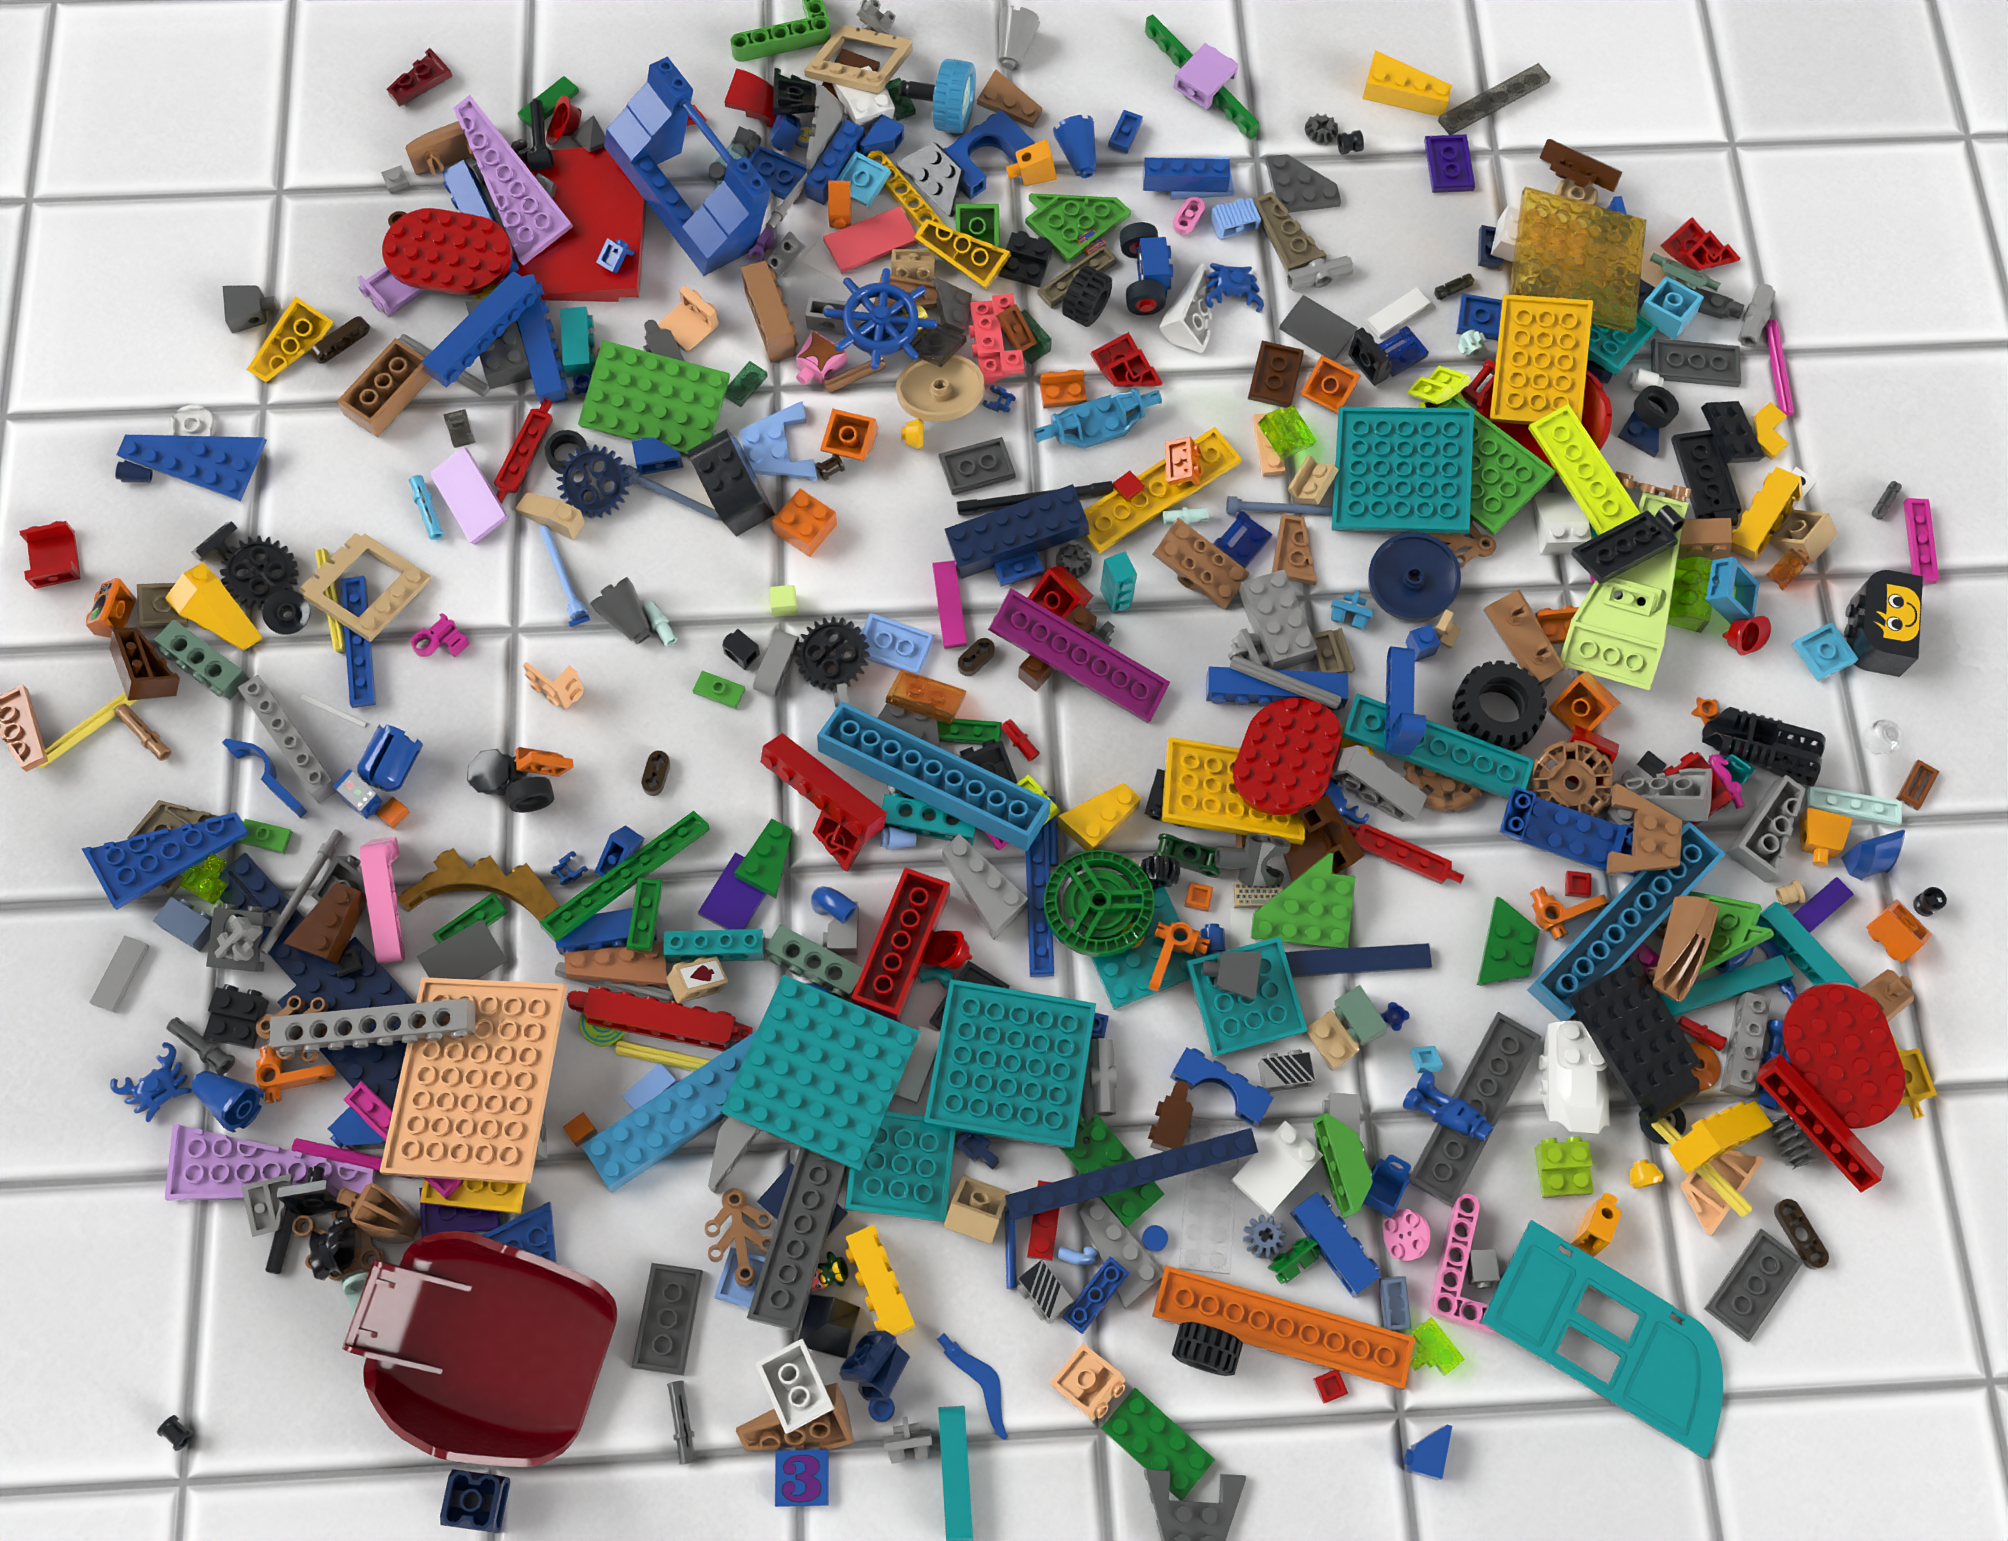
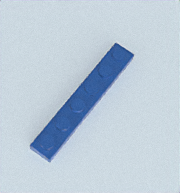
(357, 648)

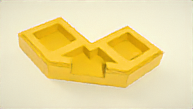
(1767, 437)

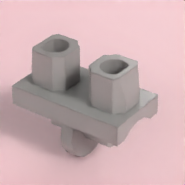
(873, 18)
(785, 253)
(1244, 647)
(240, 942)
(904, 1438)

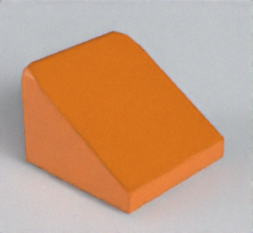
(392, 812)
(580, 1129)

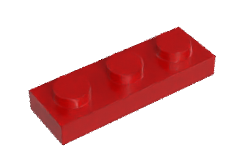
(1043, 1233)

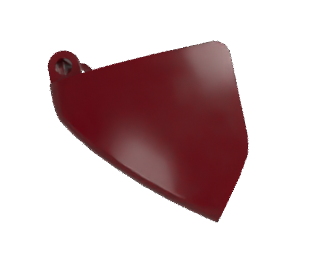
(481, 1349)

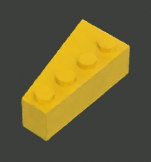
(1766, 513)

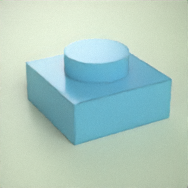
(1426, 1059)

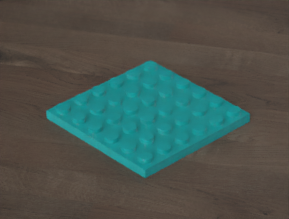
(1403, 470)
(1010, 1064)
(820, 1073)

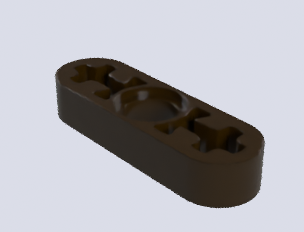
(348, 333)
(1804, 1254)

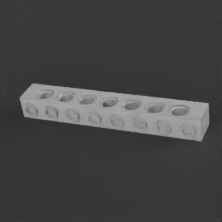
(285, 1028)

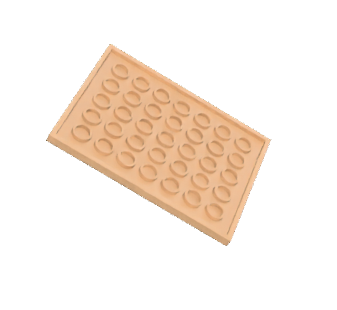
(479, 1099)

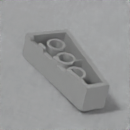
(1378, 783)
(1765, 834)
(984, 886)

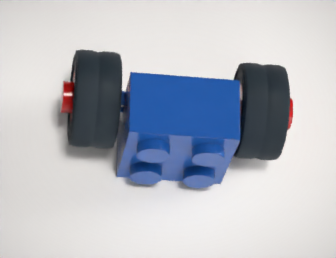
(1154, 272)

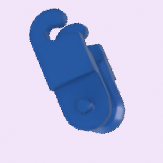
(996, 406)
(572, 875)

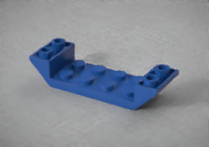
(1564, 830)

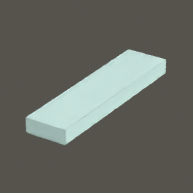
(1854, 805)

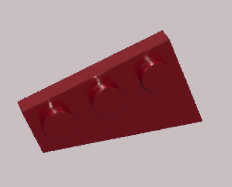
(420, 79)

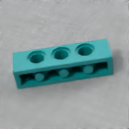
(936, 829)
(725, 944)

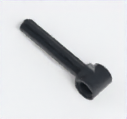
(539, 155)

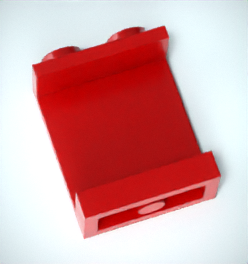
(51, 554)
(1720, 794)

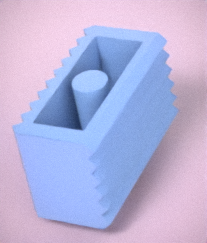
(1235, 218)

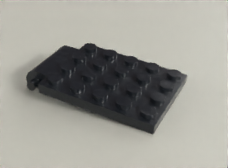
(1639, 1040)

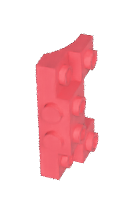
(988, 345)

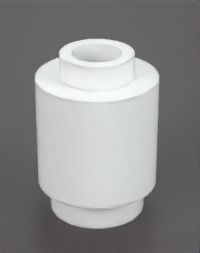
(1642, 378)

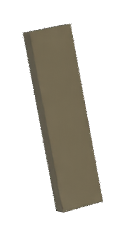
(1055, 290)

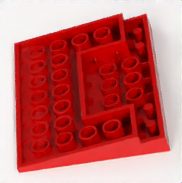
(600, 206)

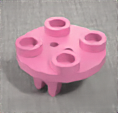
(1410, 1246)

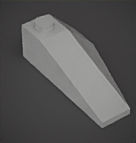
(1681, 794)

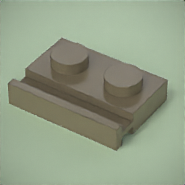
(1333, 652)

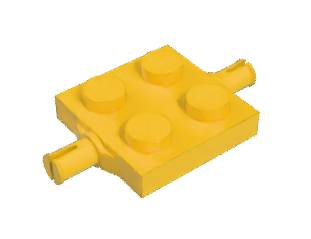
(1918, 1081)

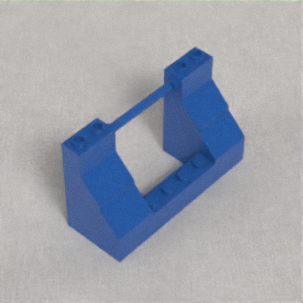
(654, 131)

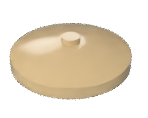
(940, 392)

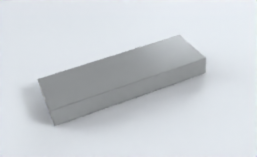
(119, 974)

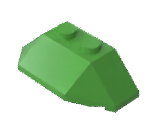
(1343, 1163)

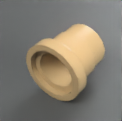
(1791, 893)

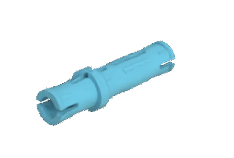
(419, 486)

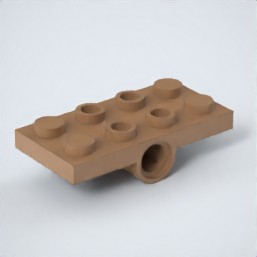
(1200, 564)

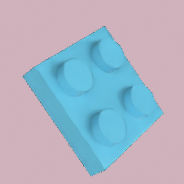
(865, 178)
(1825, 651)

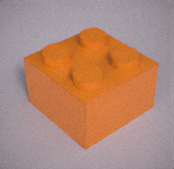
(804, 522)

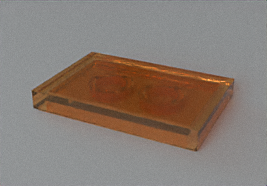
(925, 696)

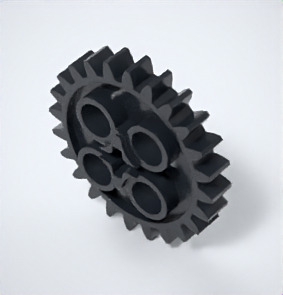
(244, 585)
(819, 640)

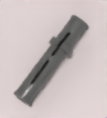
(683, 1432)

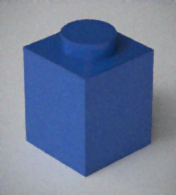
(1423, 641)

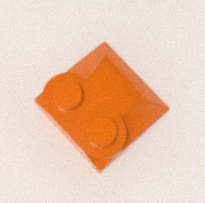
(1330, 384)

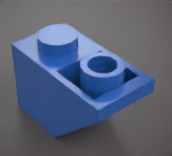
(883, 136)

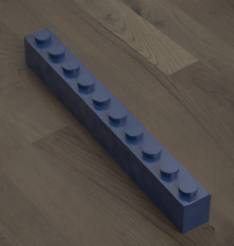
(1131, 1174)

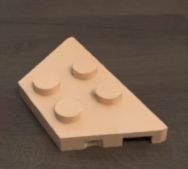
(1705, 1201)

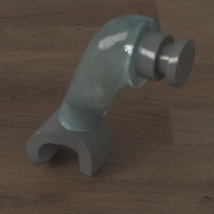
(741, 144)

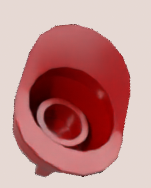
(564, 120)
(1748, 634)
(947, 950)

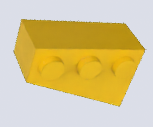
(1099, 817)

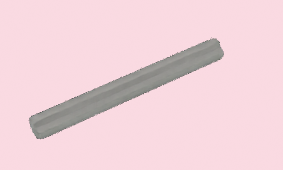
(464, 378)
(1285, 682)
(639, 991)

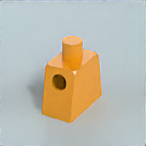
(1033, 164)
(1823, 834)
(1598, 1225)

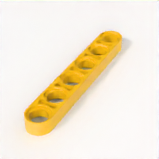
(907, 197)

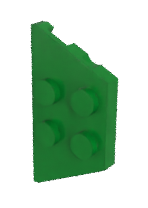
(1508, 945)

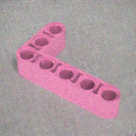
(381, 898)
(1457, 1269)

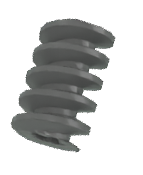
(1792, 1142)

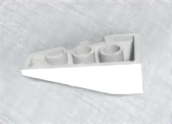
(1188, 316)

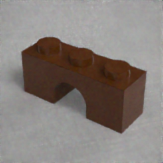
(1327, 820)

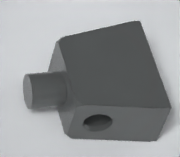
(246, 307)
(1235, 973)

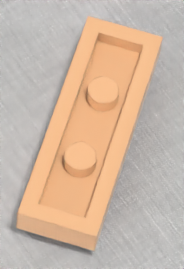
(1269, 460)

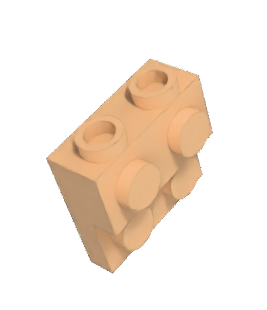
(1089, 1382)

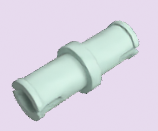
(1185, 515)
(659, 623)

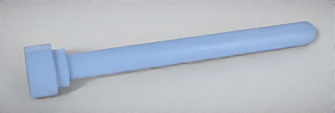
(575, 607)

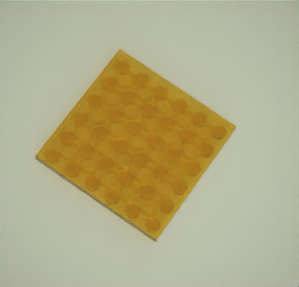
(1579, 254)

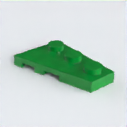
(766, 859)

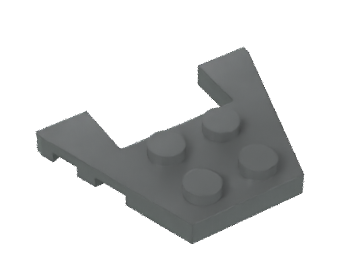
(912, 723)
(1194, 1519)

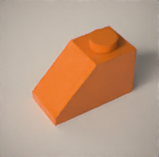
(839, 204)

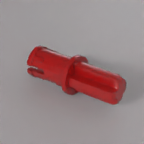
(1020, 740)
(1702, 1033)

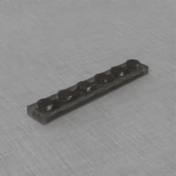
(1494, 99)

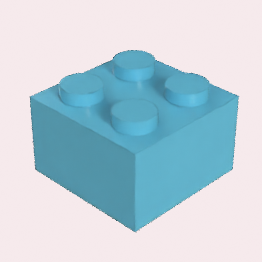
(1671, 307)

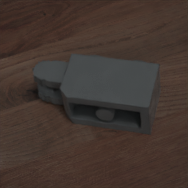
(661, 341)

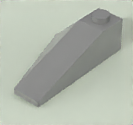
(827, 121)

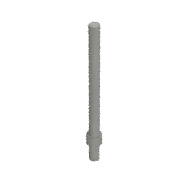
(781, 211)
(325, 852)

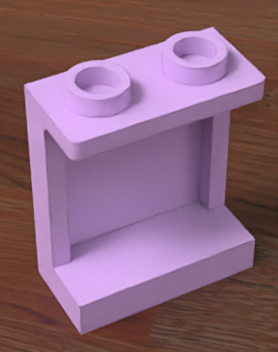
(1205, 75)
(387, 292)

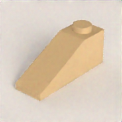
(552, 513)

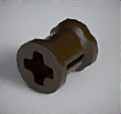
(830, 467)

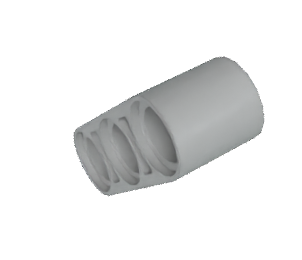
(776, 663)

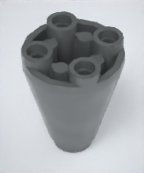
(623, 610)

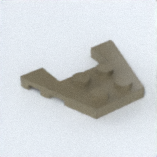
(170, 816)

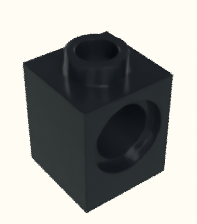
(740, 649)

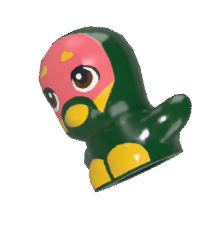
(833, 1271)

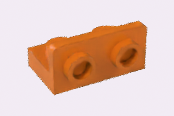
(1062, 388)
(1183, 461)
(1556, 622)
(542, 762)

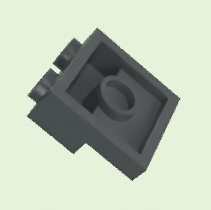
(343, 871)

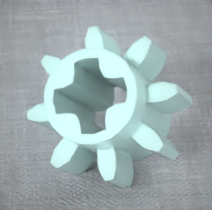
(1472, 343)

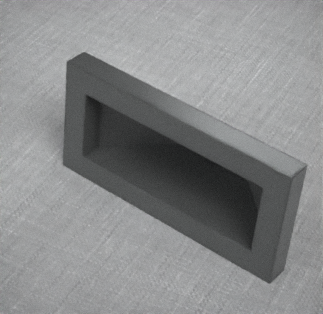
(589, 135)

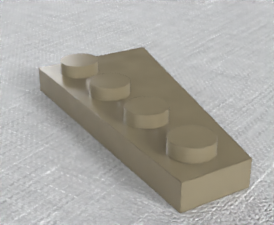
(1287, 237)

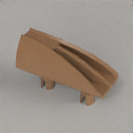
(439, 149)
(1524, 636)
(1683, 946)
(1890, 992)
(381, 1214)

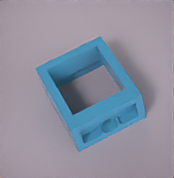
(1720, 596)

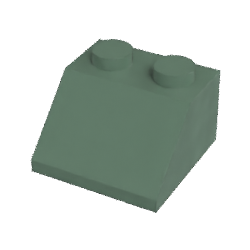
(1360, 1016)

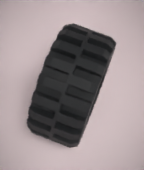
(1514, 684)

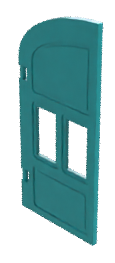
(1665, 1370)

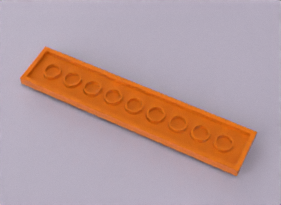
(1286, 1327)

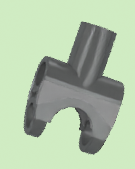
(1253, 859)

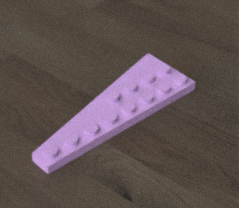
(523, 204)
(217, 1166)

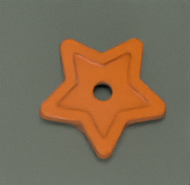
(1710, 705)

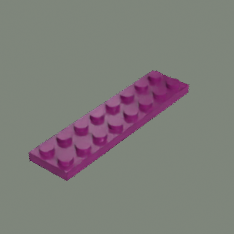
(1079, 655)

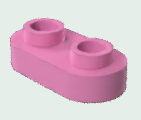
(1187, 217)

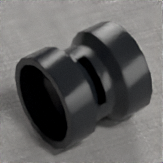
(1350, 142)
(1929, 901)

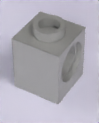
(1482, 1268)

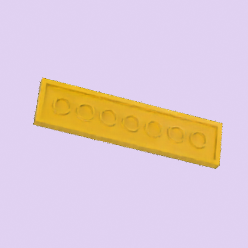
(1115, 519)

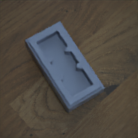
(1395, 1303)

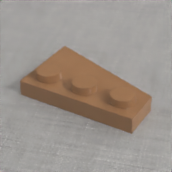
(1005, 96)
(927, 300)
(1293, 550)

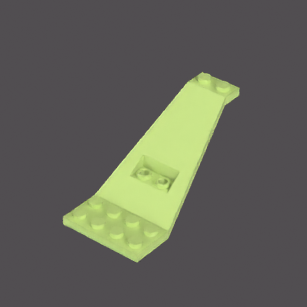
(1620, 636)

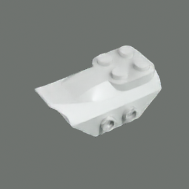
(1574, 1079)

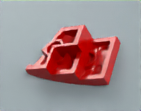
(751, 95)
(1697, 248)
(1125, 364)
(837, 840)

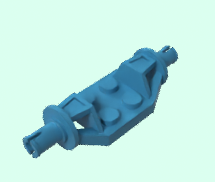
(1098, 419)

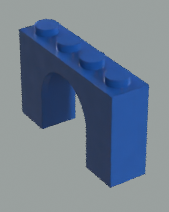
(996, 132)

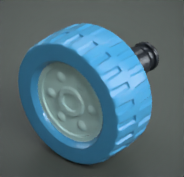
(951, 95)

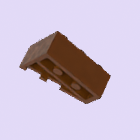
(139, 667)
(329, 924)

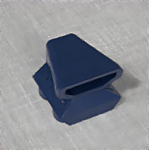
(875, 1365)
(474, 1501)

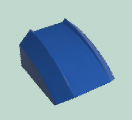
(1874, 855)

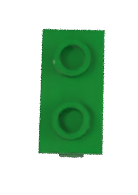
(1303, 1252)

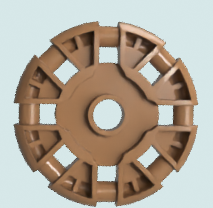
(1573, 767)
(1439, 786)

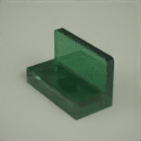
(1043, 340)

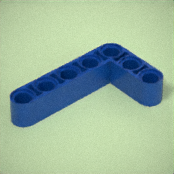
(1402, 726)

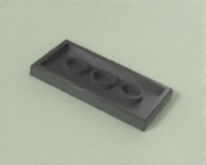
(1696, 362)
(1753, 1285)
(667, 1319)

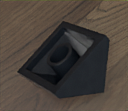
(829, 1325)

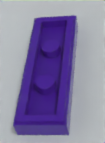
(1823, 904)

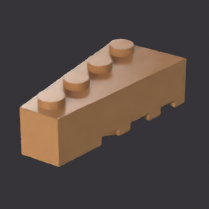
(1706, 538)

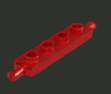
(523, 450)
(1404, 854)

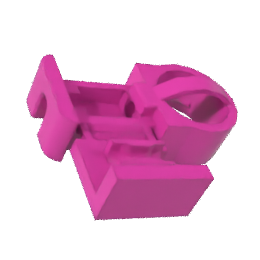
(441, 632)

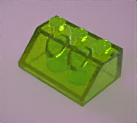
(1689, 593)

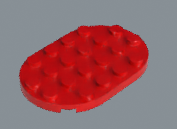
(447, 251)
(1287, 756)
(1845, 1052)

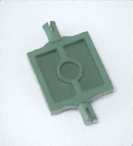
(1691, 277)

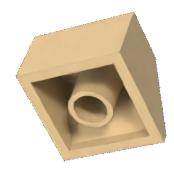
(1806, 532)
(976, 1209)

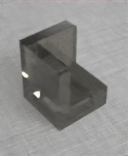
(459, 428)

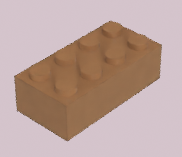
(769, 311)
(385, 388)

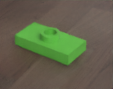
(719, 689)
(266, 836)

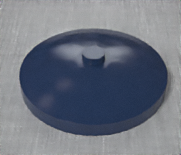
(1414, 576)

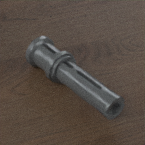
(208, 1051)

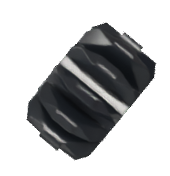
(1161, 870)

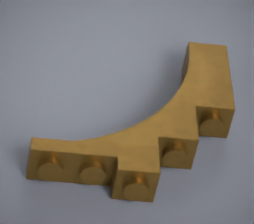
(485, 876)

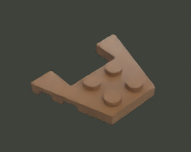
(1655, 836)

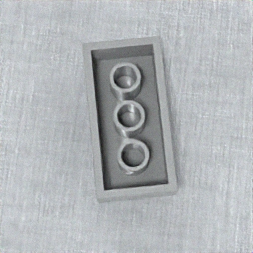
(1277, 620)

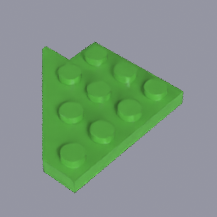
(1070, 216)
(1310, 909)
(1733, 929)

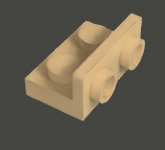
(913, 264)
(1312, 481)
(1332, 1040)

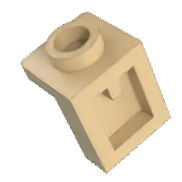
(1446, 630)

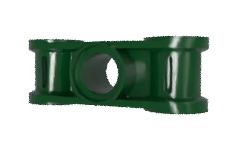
(1202, 854)

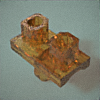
(1788, 568)

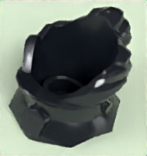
(493, 772)
(333, 1249)

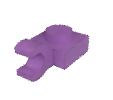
(764, 242)

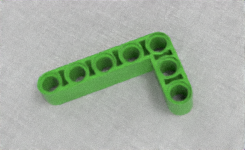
(784, 37)

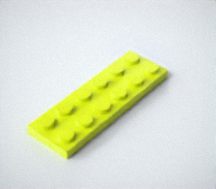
(1583, 469)

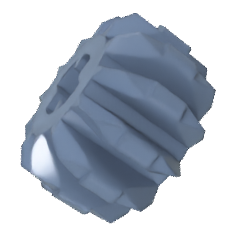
(1271, 1244)

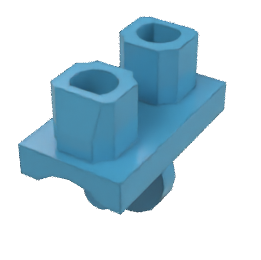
(1341, 607)

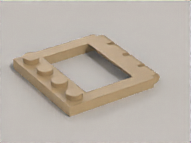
(854, 77)
(386, 606)

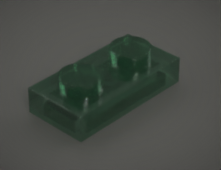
(903, 105)
(745, 383)

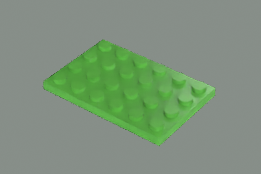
(653, 397)
(1502, 472)

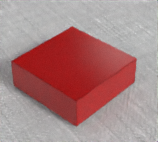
(1128, 486)
(1578, 884)
(1330, 1386)

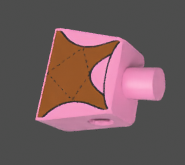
(819, 359)

